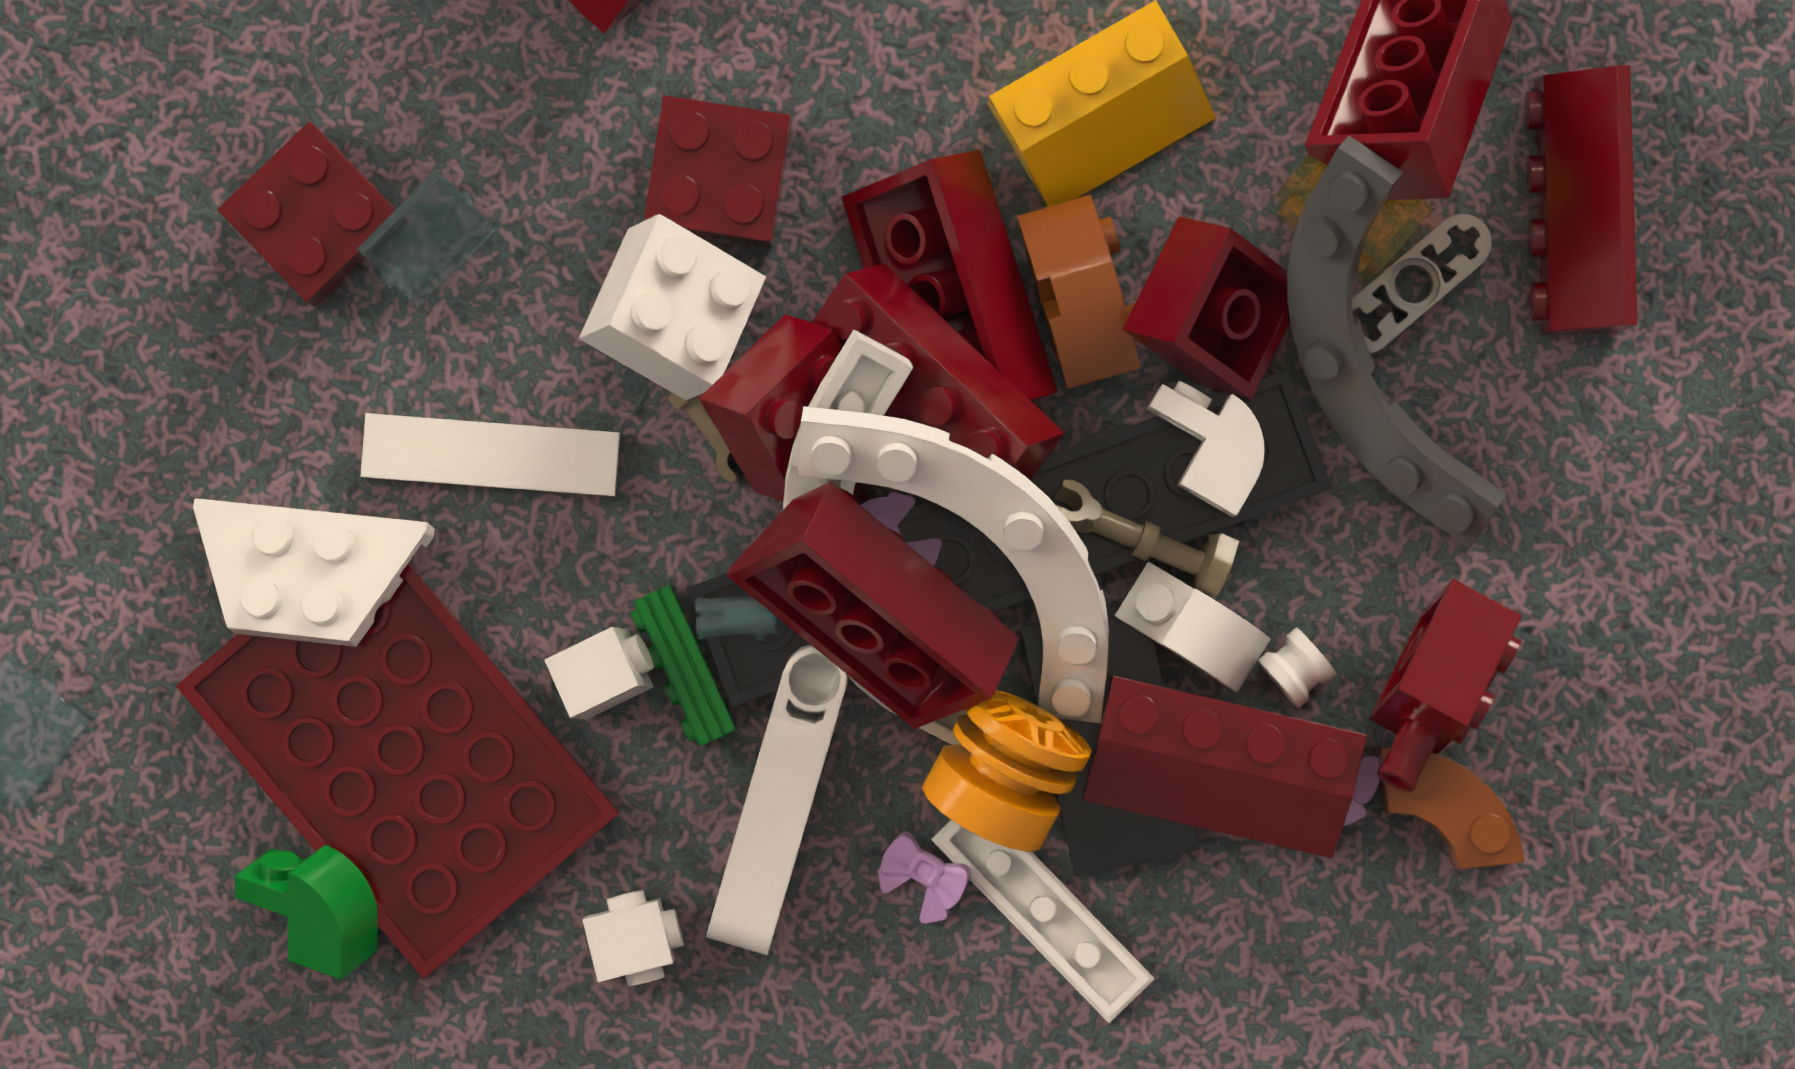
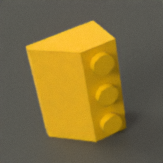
(1102, 106)

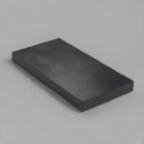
(1096, 833)

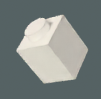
(601, 672)

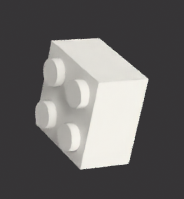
(672, 307)

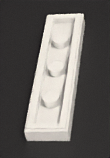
(490, 454)
(1050, 919)

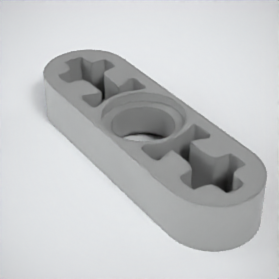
(1459, 266)

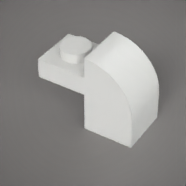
(1230, 447)
(1193, 626)

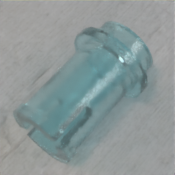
(733, 617)

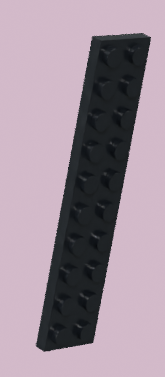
(1125, 471)

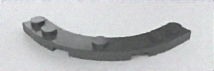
(1338, 361)

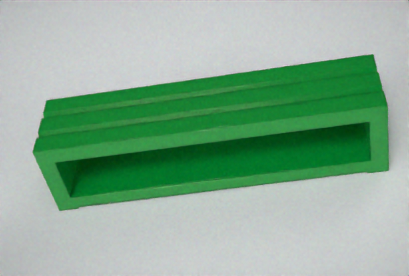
(684, 664)

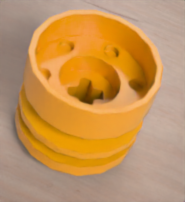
(1007, 771)

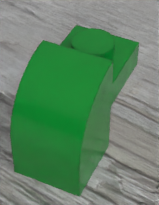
(326, 907)

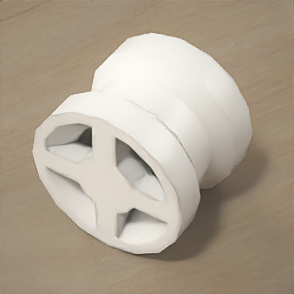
(1297, 667)

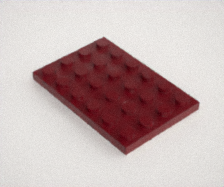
(406, 765)

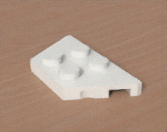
(304, 569)

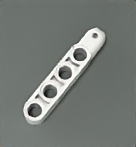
(778, 801)

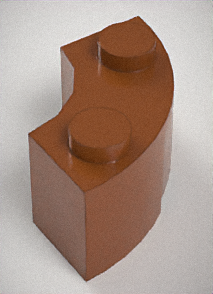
(1079, 290)
(1459, 810)

